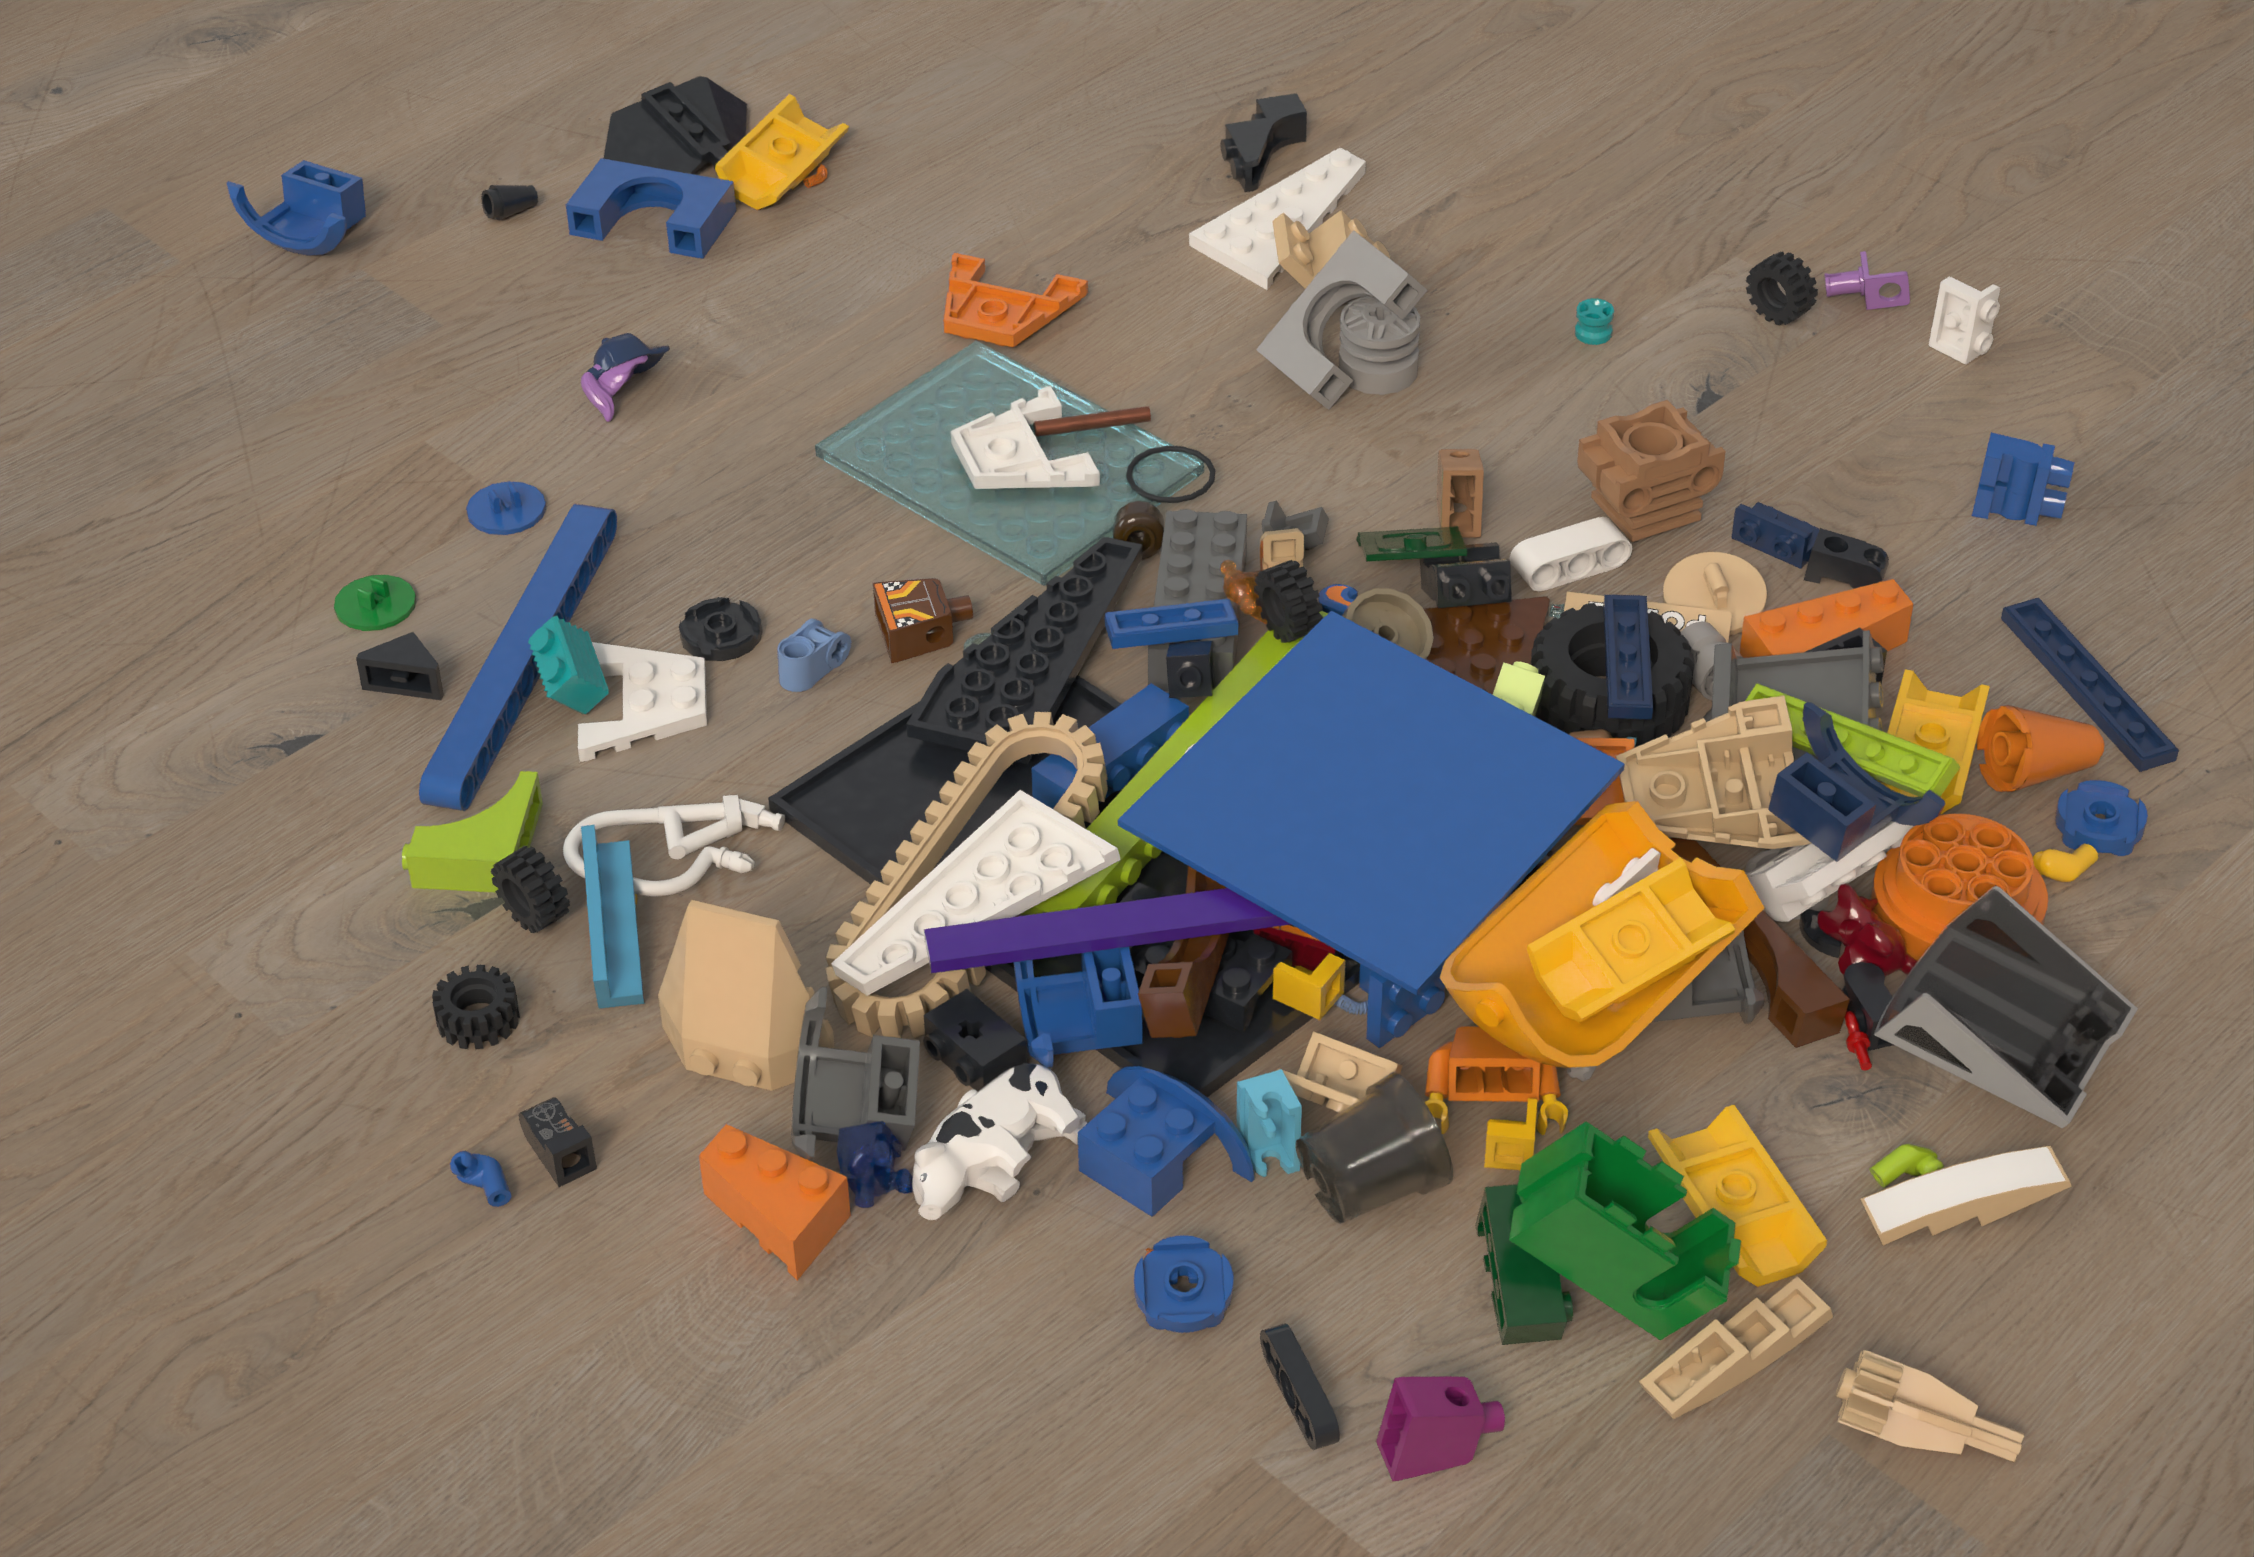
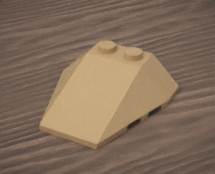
(1717, 777)
(735, 998)

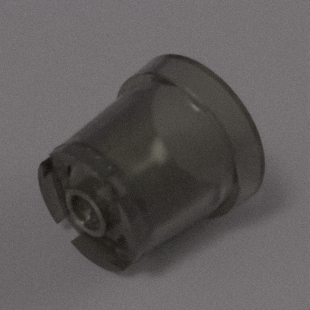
(1376, 1151)

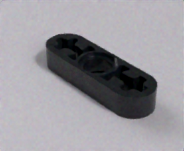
(1299, 1386)

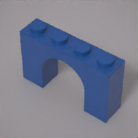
(616, 188)

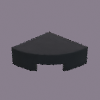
(1815, 936)

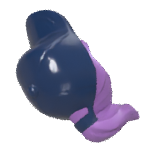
(614, 365)

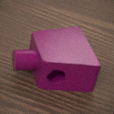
(1434, 1425)

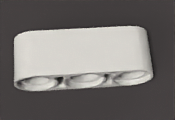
(1570, 553)

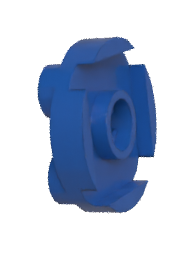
(2116, 833)
(1179, 1310)

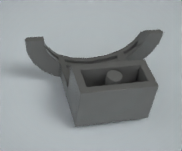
(1720, 988)
(849, 1086)

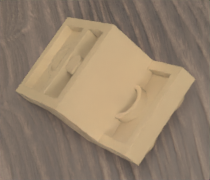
(1307, 253)

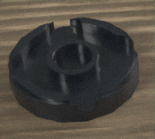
(720, 629)

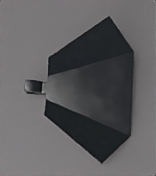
(677, 127)

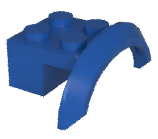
(315, 209)
(1080, 1008)
(1147, 1135)

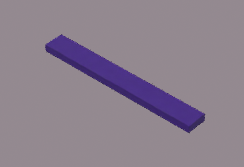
(1093, 929)

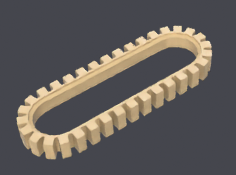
(933, 839)

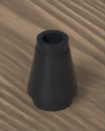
(507, 200)

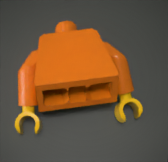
(1486, 1070)

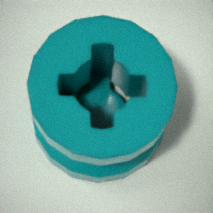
(1594, 321)

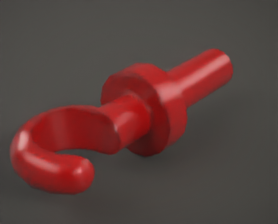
(1857, 1041)

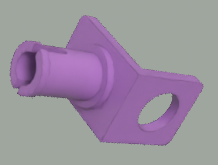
(1869, 286)

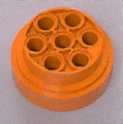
(1946, 870)

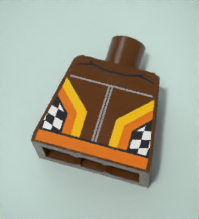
(917, 616)

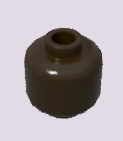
(1140, 524)

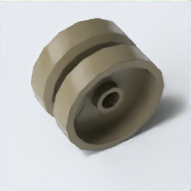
(1393, 618)

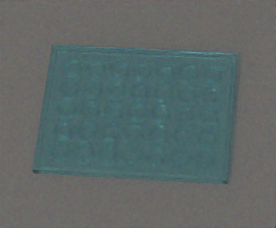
(909, 457)

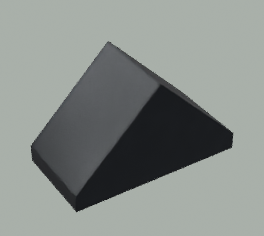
(400, 668)

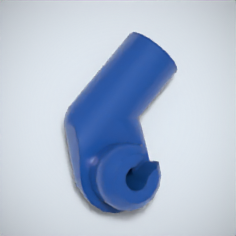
(484, 1173)

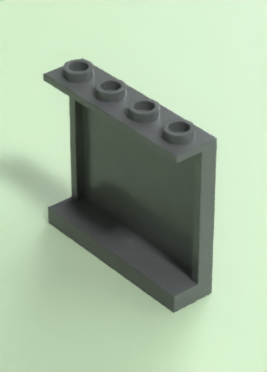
(1830, 679)

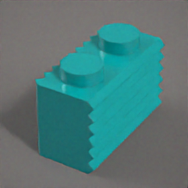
(568, 665)

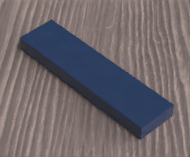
(1627, 657)

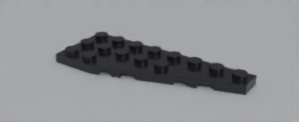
(1029, 654)

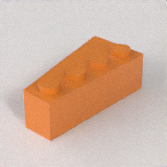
(1807, 624)

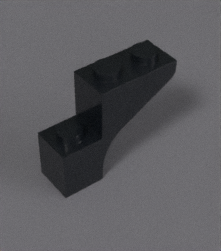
(1251, 143)

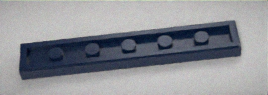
(2090, 685)

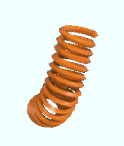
(822, 178)

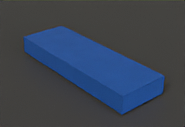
(1171, 623)

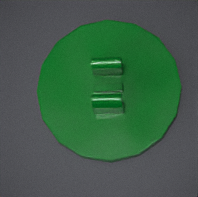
(375, 602)

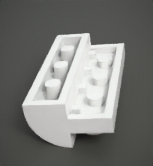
(1808, 875)

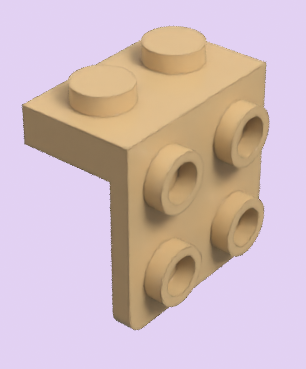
(1337, 1072)

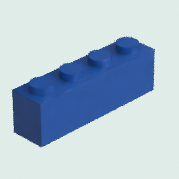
(1127, 739)

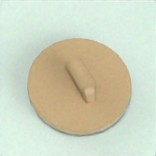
(1717, 583)

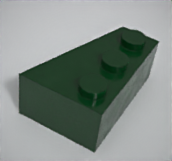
(1526, 1291)

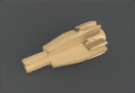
(1917, 1410)

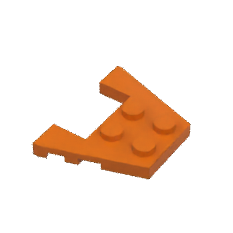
(998, 312)

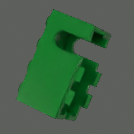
(1588, 1220)

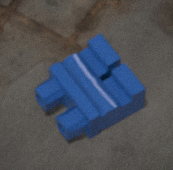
(2017, 478)

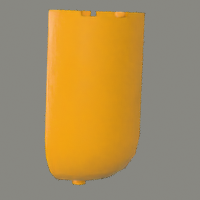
(1493, 972)

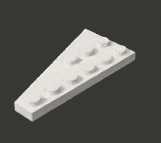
(1245, 235)
(996, 873)

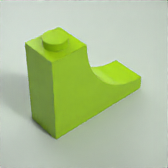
(464, 851)

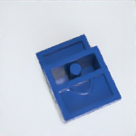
(1395, 1008)

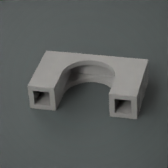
(1351, 273)

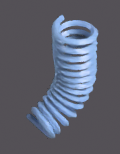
(1359, 1006)

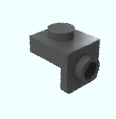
(1310, 523)

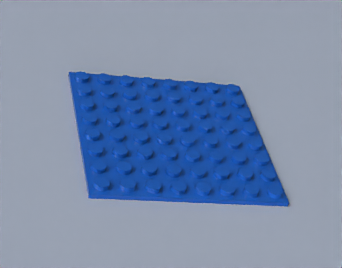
(1372, 800)

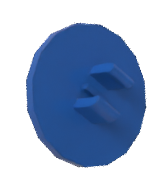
(506, 508)

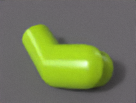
(1905, 1159)

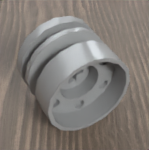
(1378, 347)

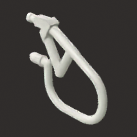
(731, 813)

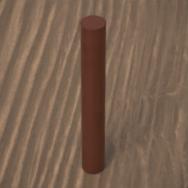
(1092, 421)

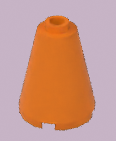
(2034, 747)

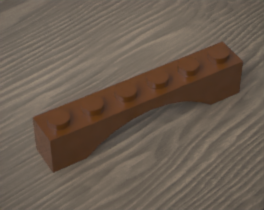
(1180, 984)
(1800, 995)

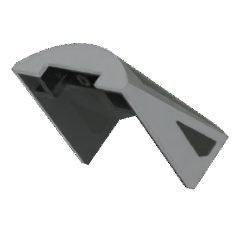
(2008, 1009)

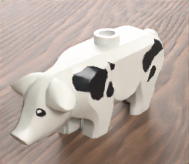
(990, 1138)

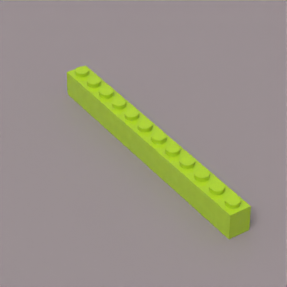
(1134, 852)

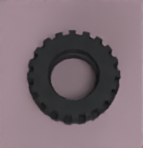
(1574, 699)

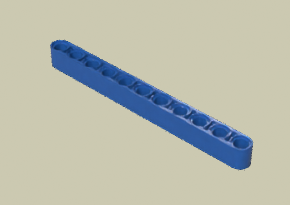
(510, 669)

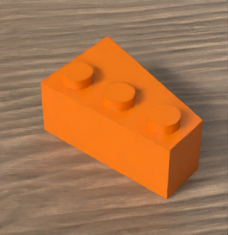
(775, 1195)

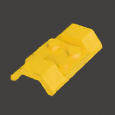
(777, 154)
(1941, 724)
(1625, 943)
(1737, 1177)

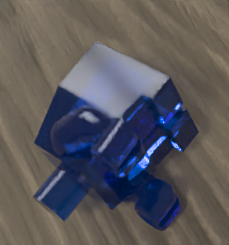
(868, 1160)

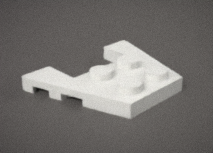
(1007, 454)
(660, 698)

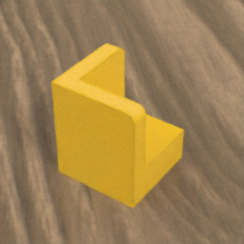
(1308, 990)
(1511, 1141)

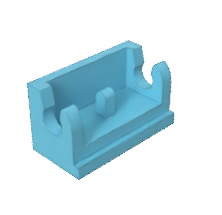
(1269, 1120)

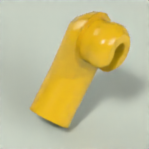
(2063, 865)

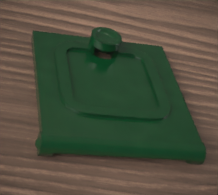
(1412, 544)

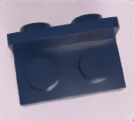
(1774, 533)

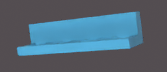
(612, 921)

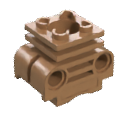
(1650, 469)

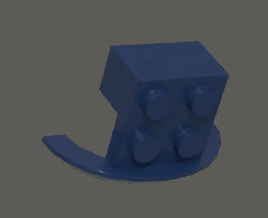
(1835, 799)

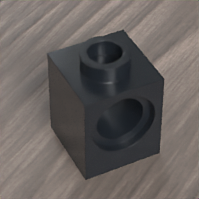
(1190, 669)

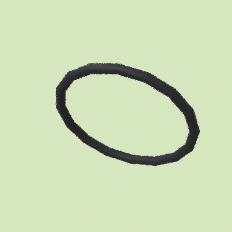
(1171, 449)

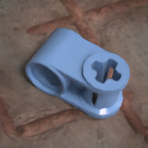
(810, 655)

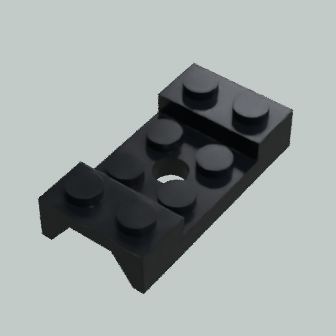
(1241, 976)

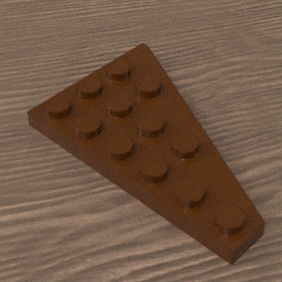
(1482, 637)

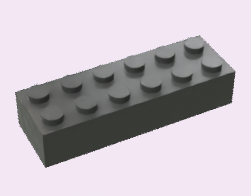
(1191, 573)

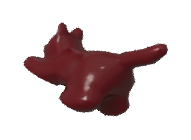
(1864, 934)

